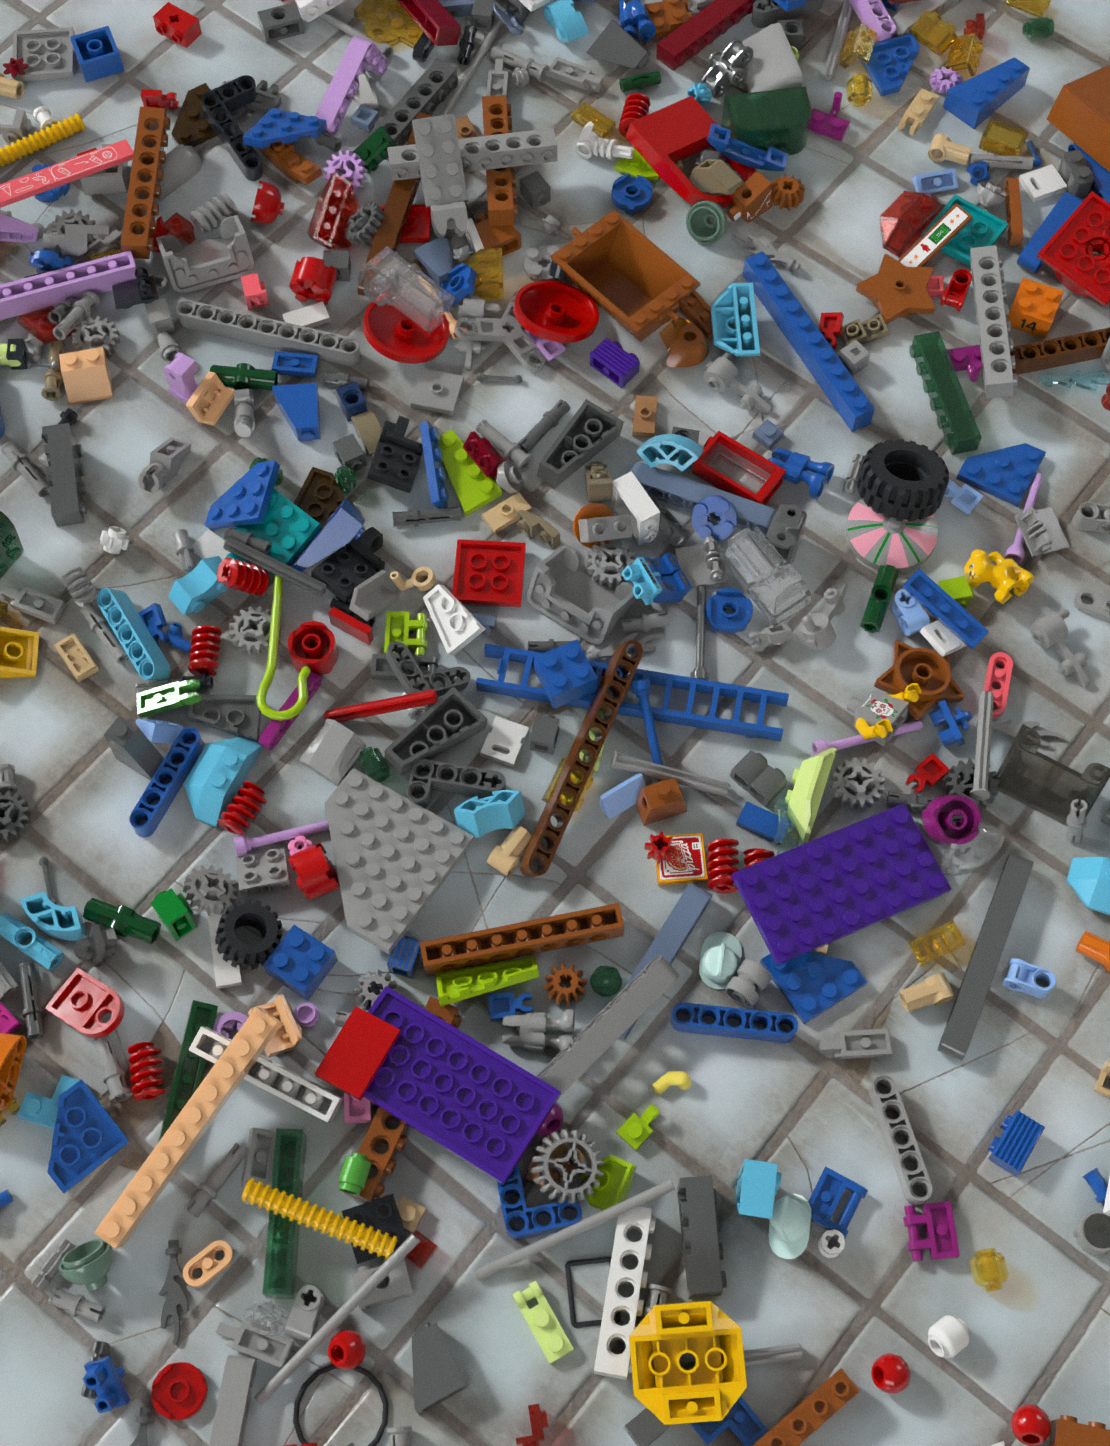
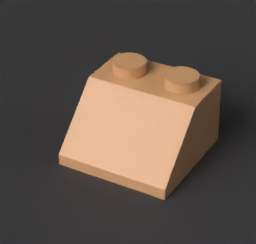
(86, 375)

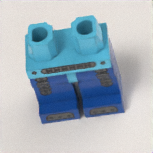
(657, 579)

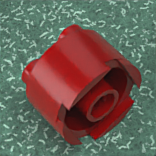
(313, 280)
(313, 647)
(314, 871)

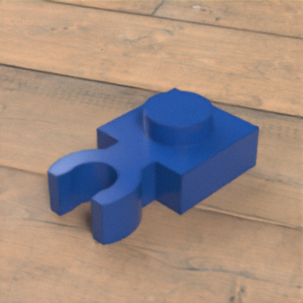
(155, 621)
(505, 1004)

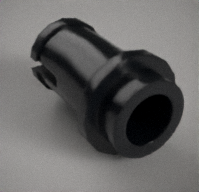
(206, 680)

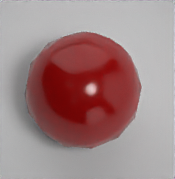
(346, 1350)
(891, 1373)
(1030, 1425)

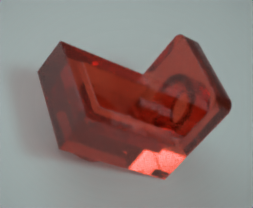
(180, 227)
(538, 1421)

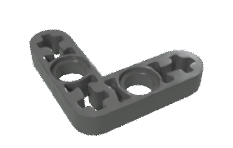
(423, 682)

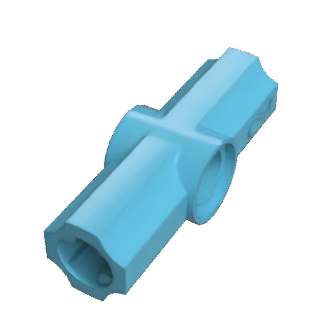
(38, 949)

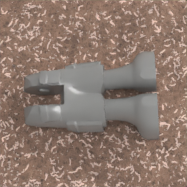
(533, 1030)

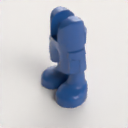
(635, 14)
(797, 470)

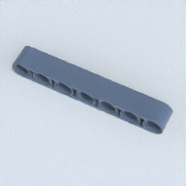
(688, 493)
(675, 930)

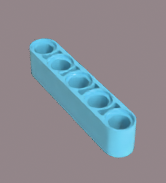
(133, 635)

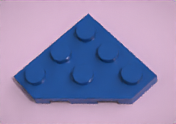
(891, 63)
(283, 127)
(1003, 472)
(246, 500)
(814, 982)
(81, 1137)

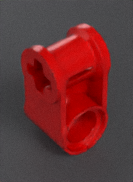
(957, 289)

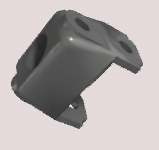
(789, 525)

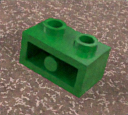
(174, 913)

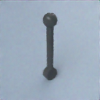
(53, 365)
(482, 377)
(43, 861)

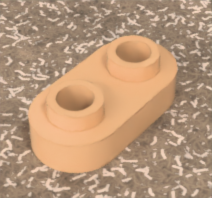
(208, 1264)

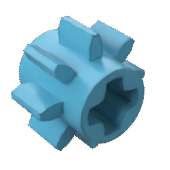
(700, 93)

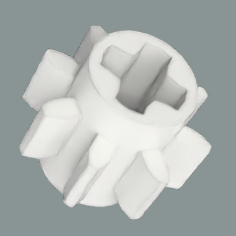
(114, 540)

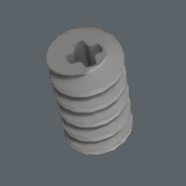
(212, 212)

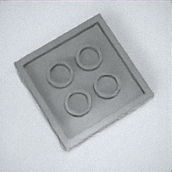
(46, 53)

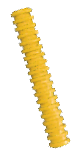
(41, 139)
(319, 1218)

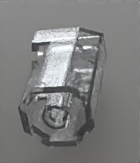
(400, 284)
(765, 575)

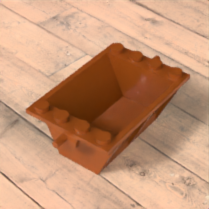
(626, 274)

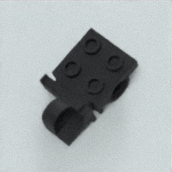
(395, 457)
(351, 564)

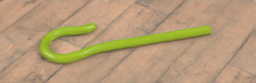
(272, 662)

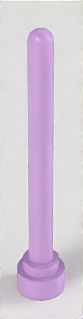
(1016, 550)
(821, 745)
(245, 844)

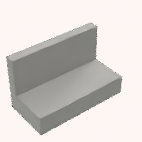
(371, 597)

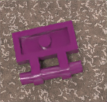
(940, 1231)

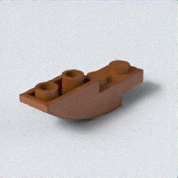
(291, 163)

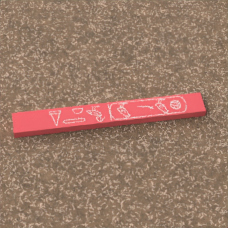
(65, 172)

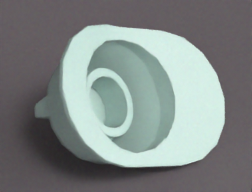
(719, 959)
(790, 1226)

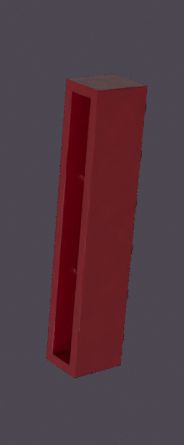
(433, 20)
(701, 31)

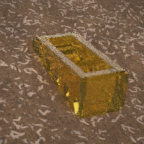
(952, 928)

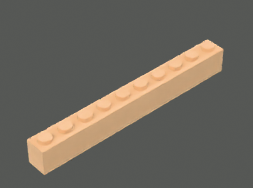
(188, 1128)

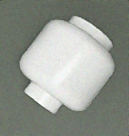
(948, 1336)

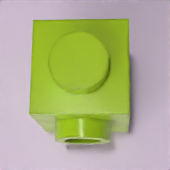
(958, 589)

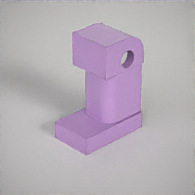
(181, 377)

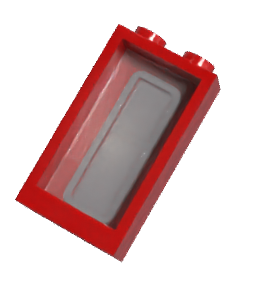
(738, 469)

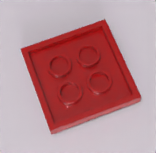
(489, 572)

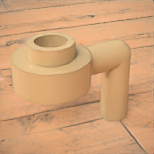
(416, 580)

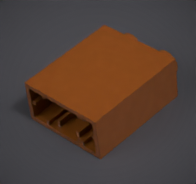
(1084, 114)

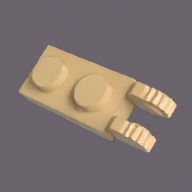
(918, 110)

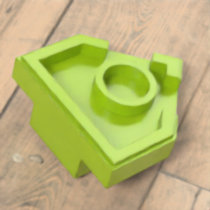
(635, 167)
(614, 1183)

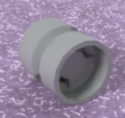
(749, 982)

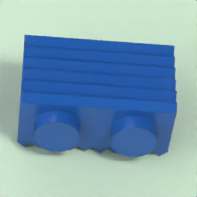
(1015, 1143)

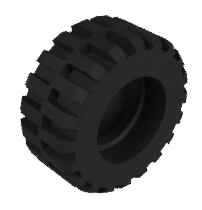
(903, 480)

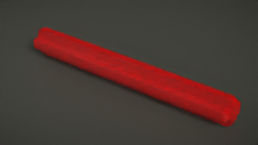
(382, 706)

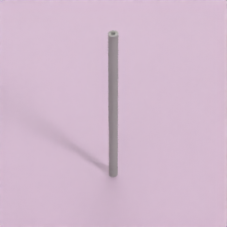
(472, 67)
(574, 1230)
(336, 1319)

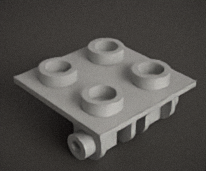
(1041, 531)
(702, 563)
(262, 870)

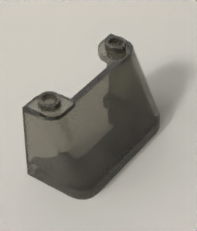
(1046, 782)

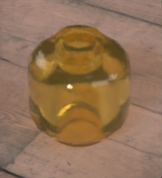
(859, 90)
(989, 1269)

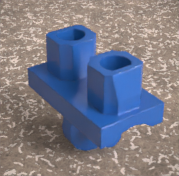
(943, 715)
(107, 1382)

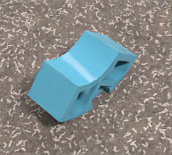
(565, 20)
(670, 450)
(197, 587)
(490, 813)
(54, 920)

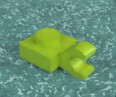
(637, 1130)

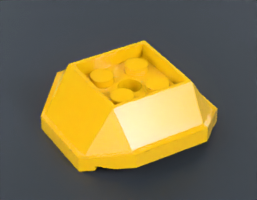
(694, 1393)

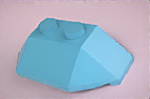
(736, 321)
(219, 776)
(1091, 882)

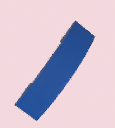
(744, 153)

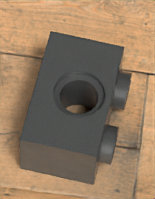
(280, 22)

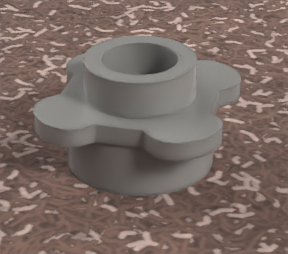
(462, 252)

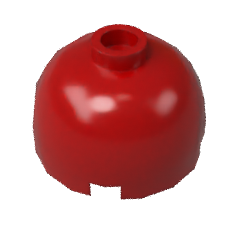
(267, 204)

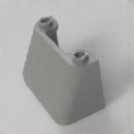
(772, 61)
(209, 260)
(576, 600)

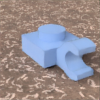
(963, 497)

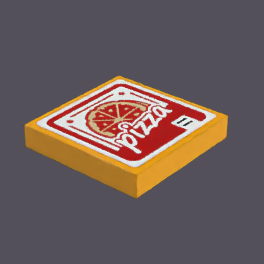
(686, 863)

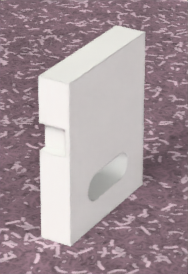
(1046, 181)
(941, 638)
(505, 736)

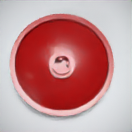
(556, 311)
(400, 337)

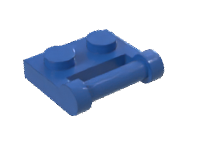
(826, 1197)

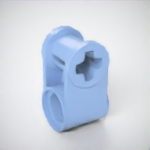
(909, 613)
(1027, 978)

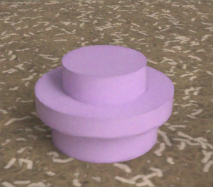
(306, 1015)

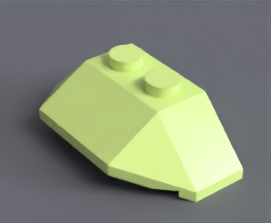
(808, 791)

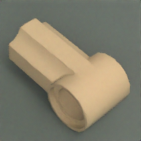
(11, 87)
(944, 149)
(507, 856)
(932, 990)

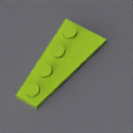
(468, 480)
(481, 979)

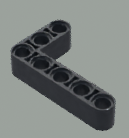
(217, 108)

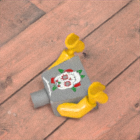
(882, 714)

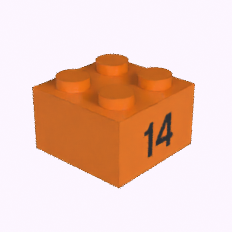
(1034, 307)

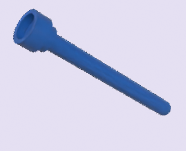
(642, 691)

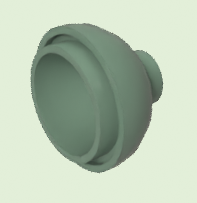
(699, 224)
(87, 1264)

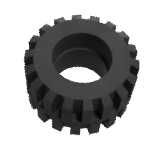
(248, 915)

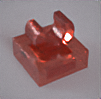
(976, 26)
(422, 1251)

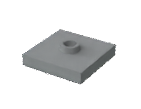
(437, 391)

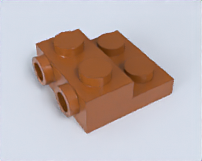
(668, 16)

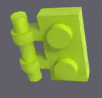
(398, 629)

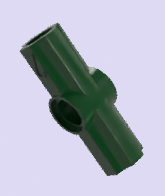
(246, 376)
(876, 608)
(122, 919)

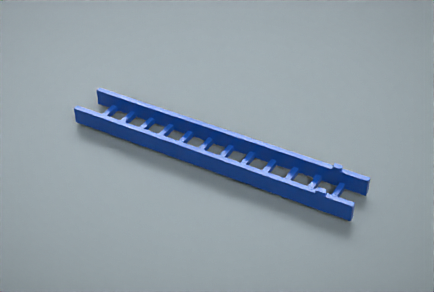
(662, 714)

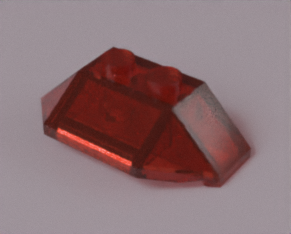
(332, 213)
(907, 219)

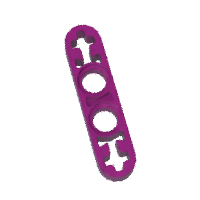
(276, 729)

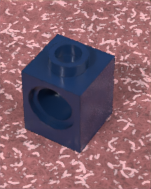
(351, 394)

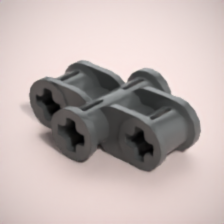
(729, 65)

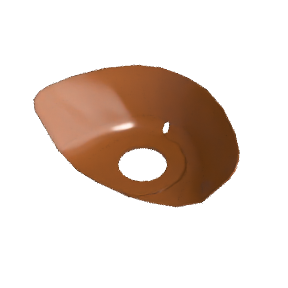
(688, 353)

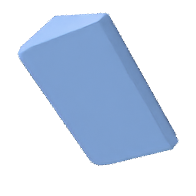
(936, 181)
(159, 731)
(622, 796)

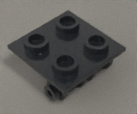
(136, 291)
(381, 1215)

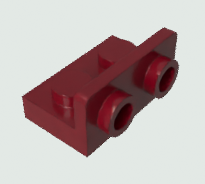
(483, 454)

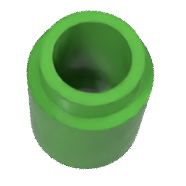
(354, 1174)

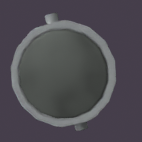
(1093, 1233)

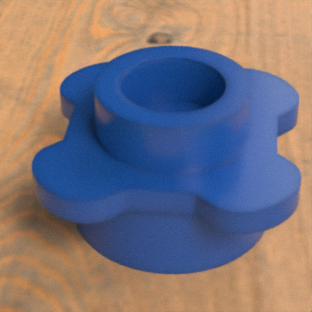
(973, 169)

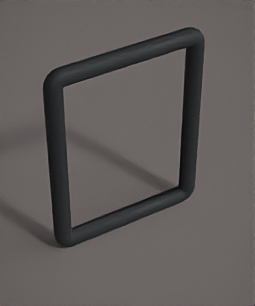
(570, 1291)

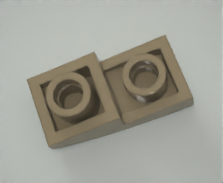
(865, 331)
(368, 430)
(535, 525)

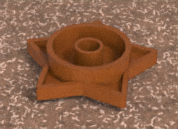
(898, 289)
(927, 670)

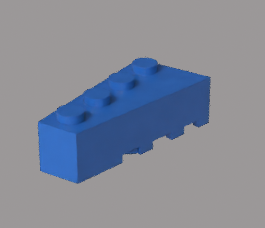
(986, 92)

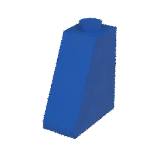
(300, 408)

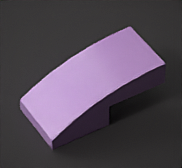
(548, 348)

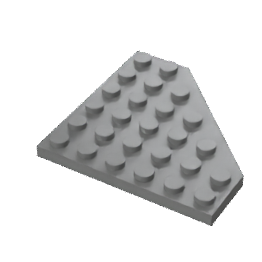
(388, 857)

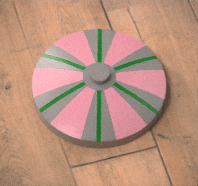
(887, 541)

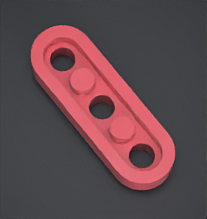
(1000, 678)

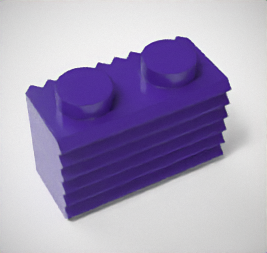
(614, 362)

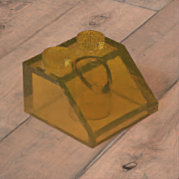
(489, 269)

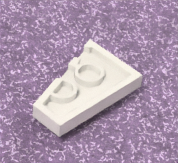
(451, 619)

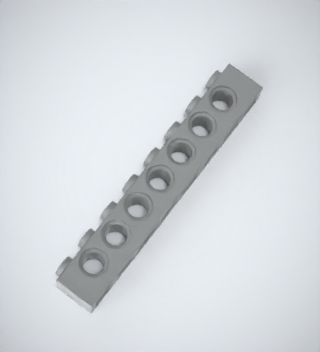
(484, 152)
(992, 322)

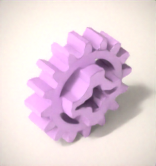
(347, 164)

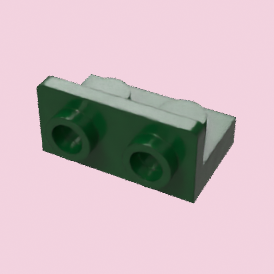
(374, 149)

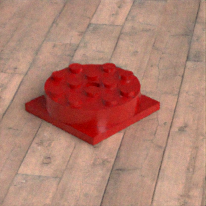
(1072, 247)

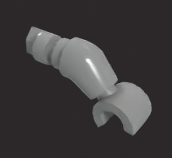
(244, 415)

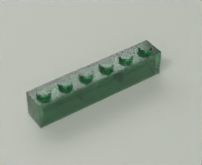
(945, 393)
(282, 1233)

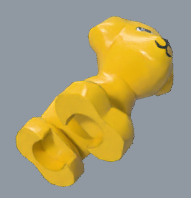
(1002, 576)

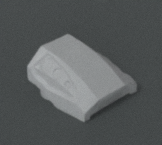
(333, 751)

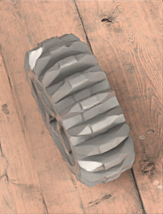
(565, 1178)

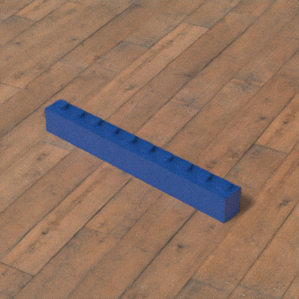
(808, 342)

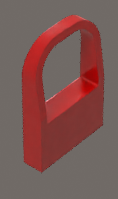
(674, 135)

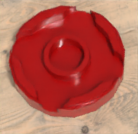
(179, 1391)

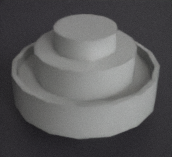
(990, 194)
(509, 477)

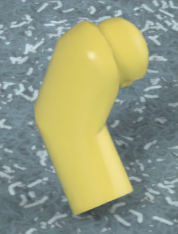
(670, 1078)

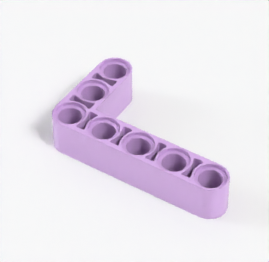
(875, 16)
(358, 58)

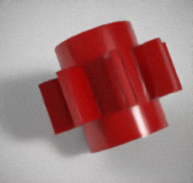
(659, 840)

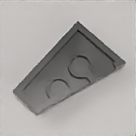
(228, 713)

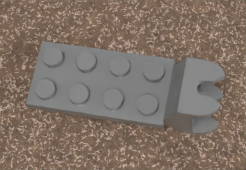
(442, 173)

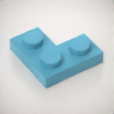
(43, 1109)

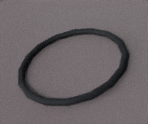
(326, 1369)

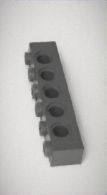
(421, 97)

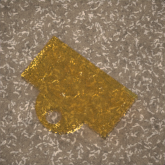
(389, 20)

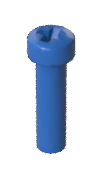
(1036, 160)

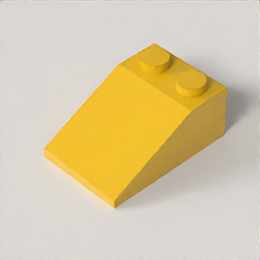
(18, 653)

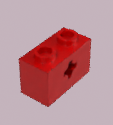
(177, 25)

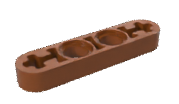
(1013, 211)

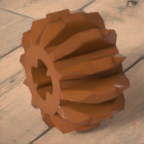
(787, 192)
(565, 975)

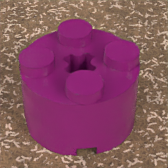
(958, 830)

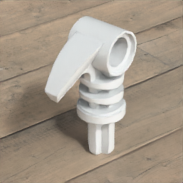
(364, 94)
(591, 143)

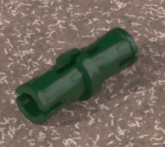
(640, 81)

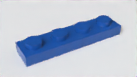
(434, 469)
(945, 609)

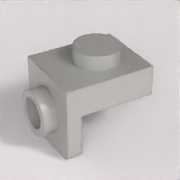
(19, 129)

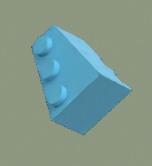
(757, 1188)

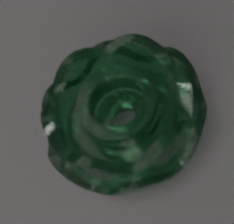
(346, 479)
(606, 973)

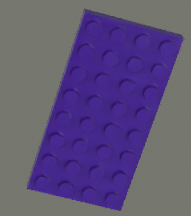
(840, 883)
(457, 1089)

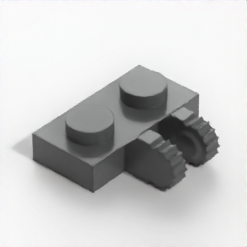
(265, 100)

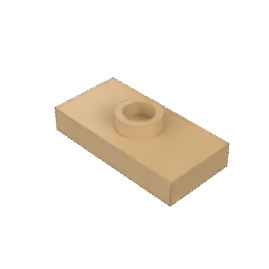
(505, 512)
(76, 657)

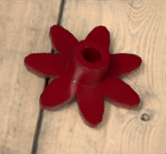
(14, 67)

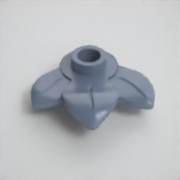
(513, 23)

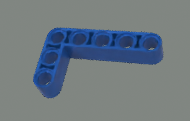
(529, 1215)

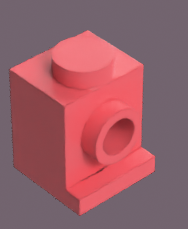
(254, 291)

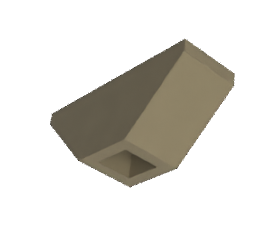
(715, 177)
(598, 482)

